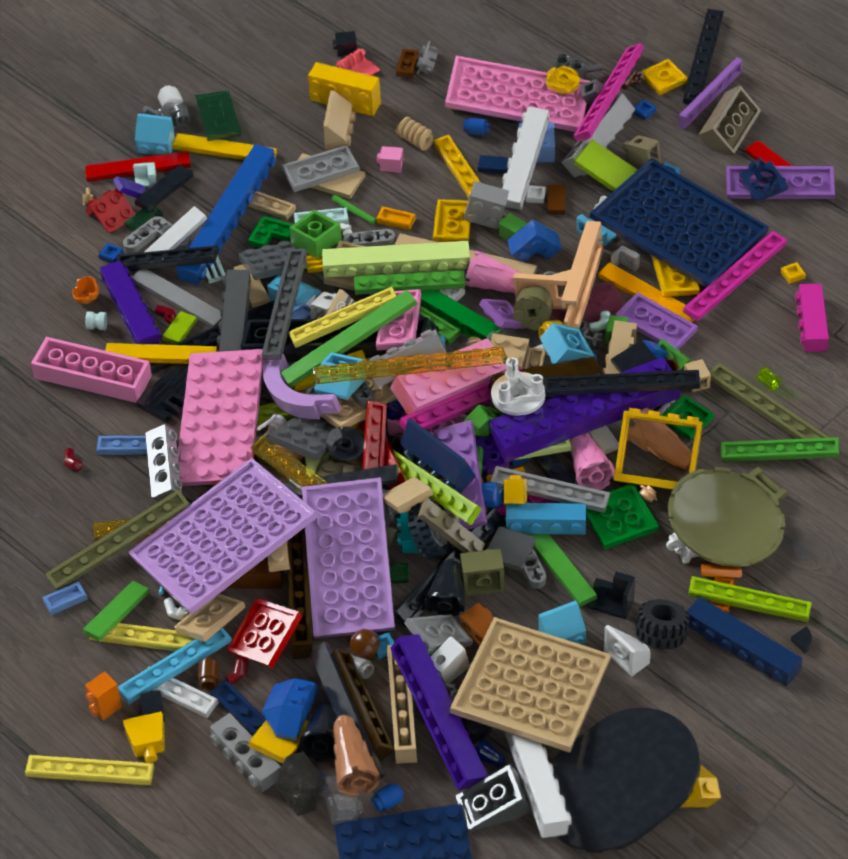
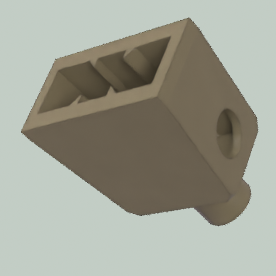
(641, 150)

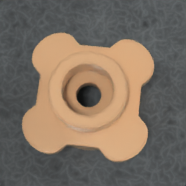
(648, 493)

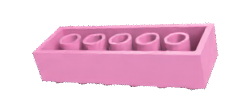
(91, 369)
(428, 388)

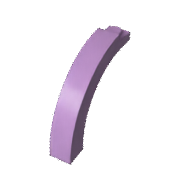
(293, 402)

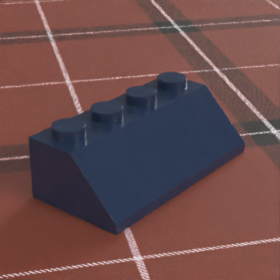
(436, 457)

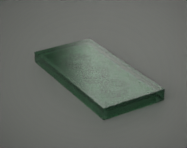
(218, 115)

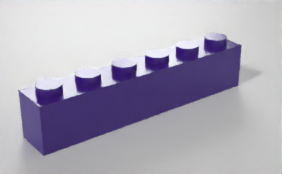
(130, 304)

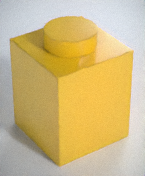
(515, 490)

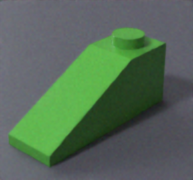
(480, 417)

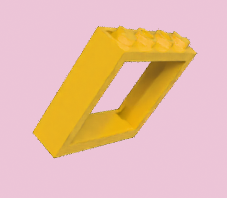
(654, 417)

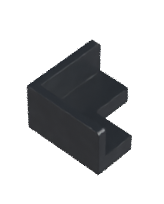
(614, 597)

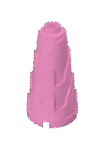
(490, 274)
(590, 463)

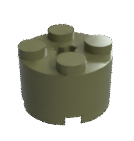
(533, 307)

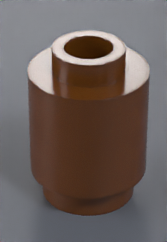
(208, 673)

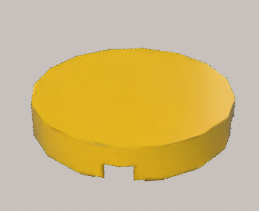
(562, 80)

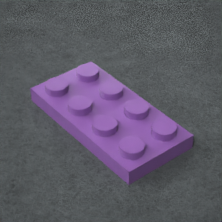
(657, 321)

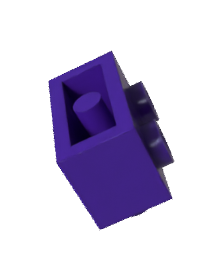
(491, 456)

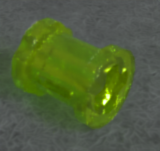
(774, 380)

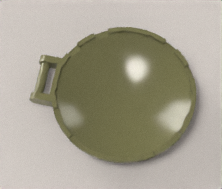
(728, 515)

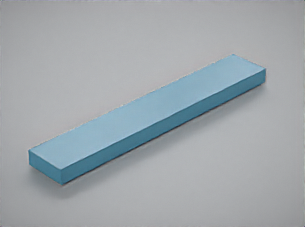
(172, 666)

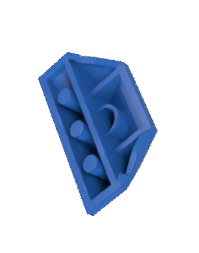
(289, 707)

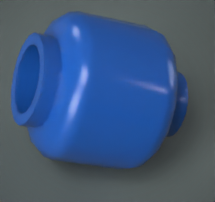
(493, 494)

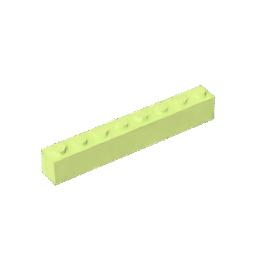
(396, 259)

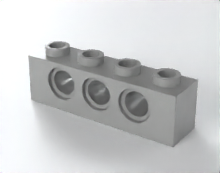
(163, 462)
(229, 728)

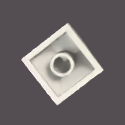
(626, 650)

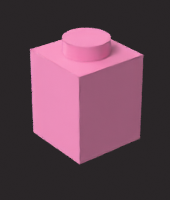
(390, 159)

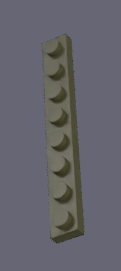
(763, 404)
(117, 540)

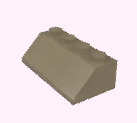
(730, 121)

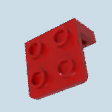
(111, 210)

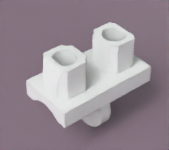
(676, 545)

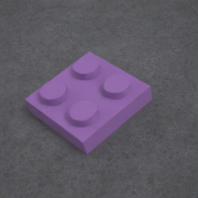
(501, 312)

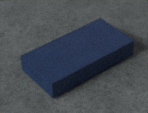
(493, 164)

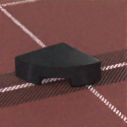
(802, 639)

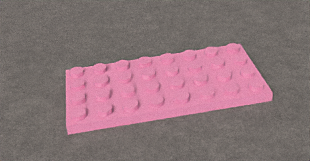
(508, 92)
(219, 414)

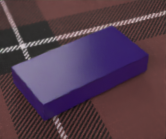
(128, 187)

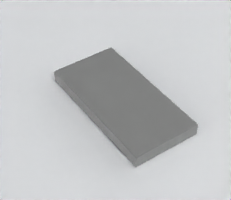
(320, 168)

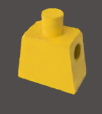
(146, 735)

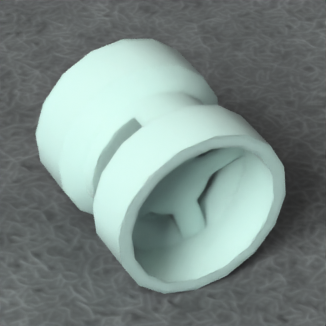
(96, 320)

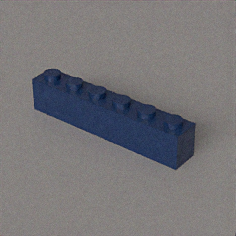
(744, 641)

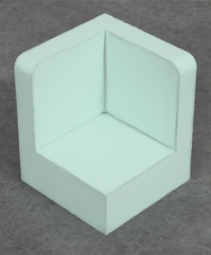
(145, 174)

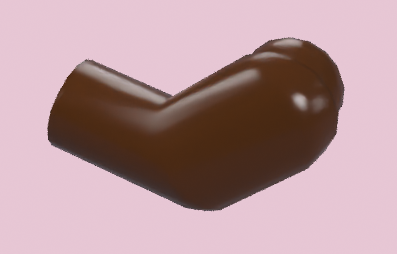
(632, 78)

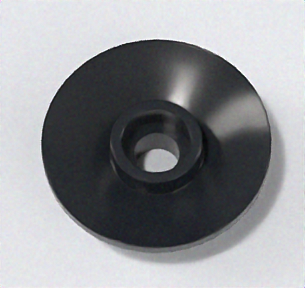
(345, 437)

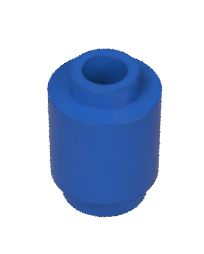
(476, 126)
(387, 797)

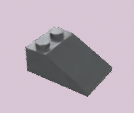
(494, 800)

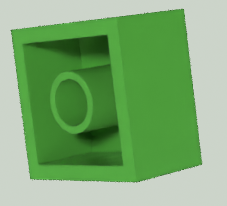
(315, 233)

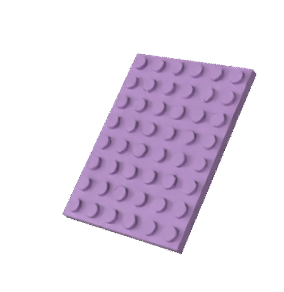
(222, 535)

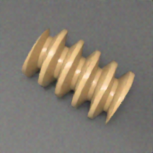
(415, 133)

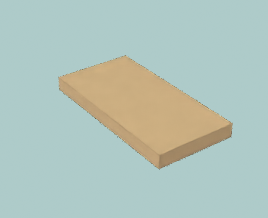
(343, 186)

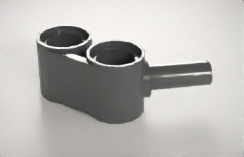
(577, 65)
(179, 114)

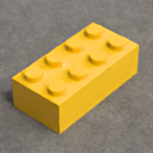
(355, 87)

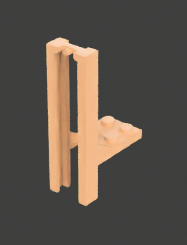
(577, 280)

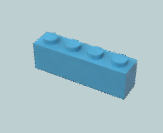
(546, 518)

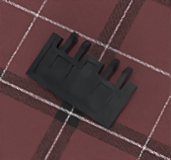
(166, 393)

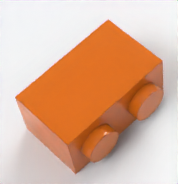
(103, 696)

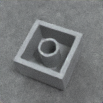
(486, 205)

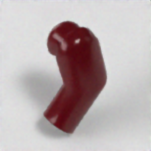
(168, 313)
(70, 461)
(240, 671)

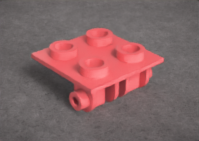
(358, 63)

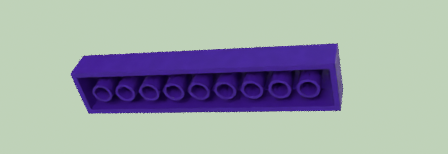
(572, 416)

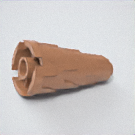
(660, 441)
(353, 762)

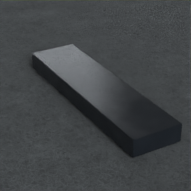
(163, 188)

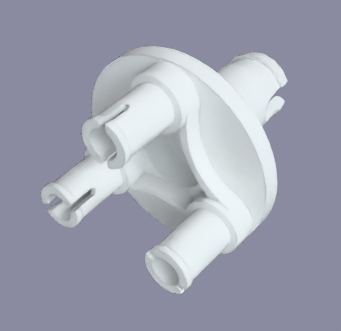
(518, 391)

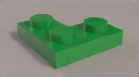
(268, 229)

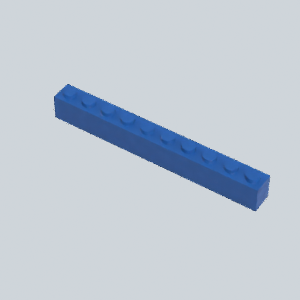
(230, 208)

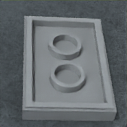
(437, 629)

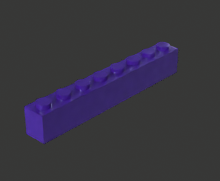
(435, 706)

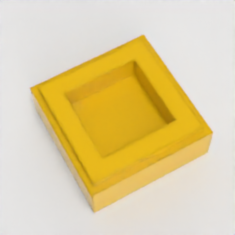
(793, 273)

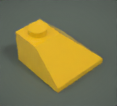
(705, 791)

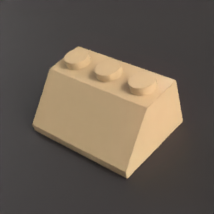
(338, 122)

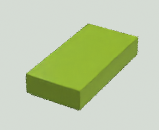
(179, 328)

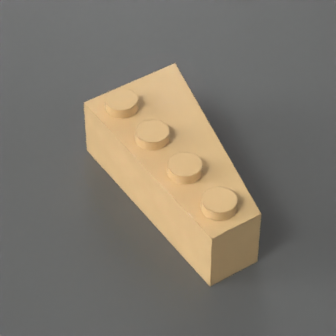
(623, 337)

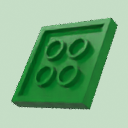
(623, 519)

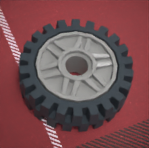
(428, 540)

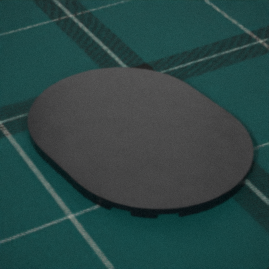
(625, 777)

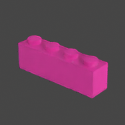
(813, 318)

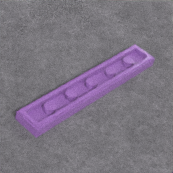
(710, 93)

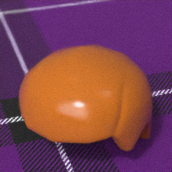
(86, 290)

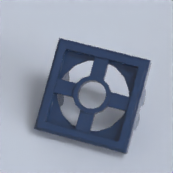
(778, 184)

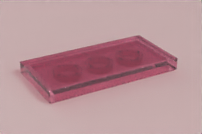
(602, 298)

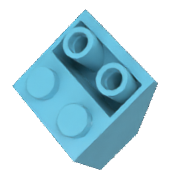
(340, 389)

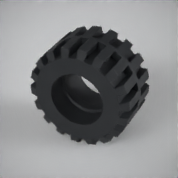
(662, 624)

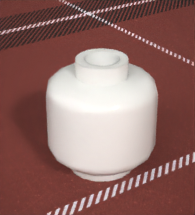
(169, 97)

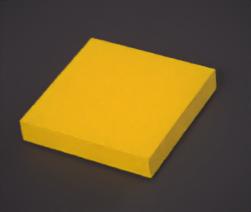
(664, 77)

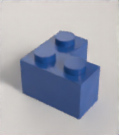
(532, 239)

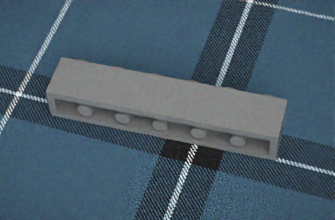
(612, 123)

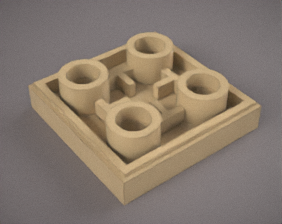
(407, 495)

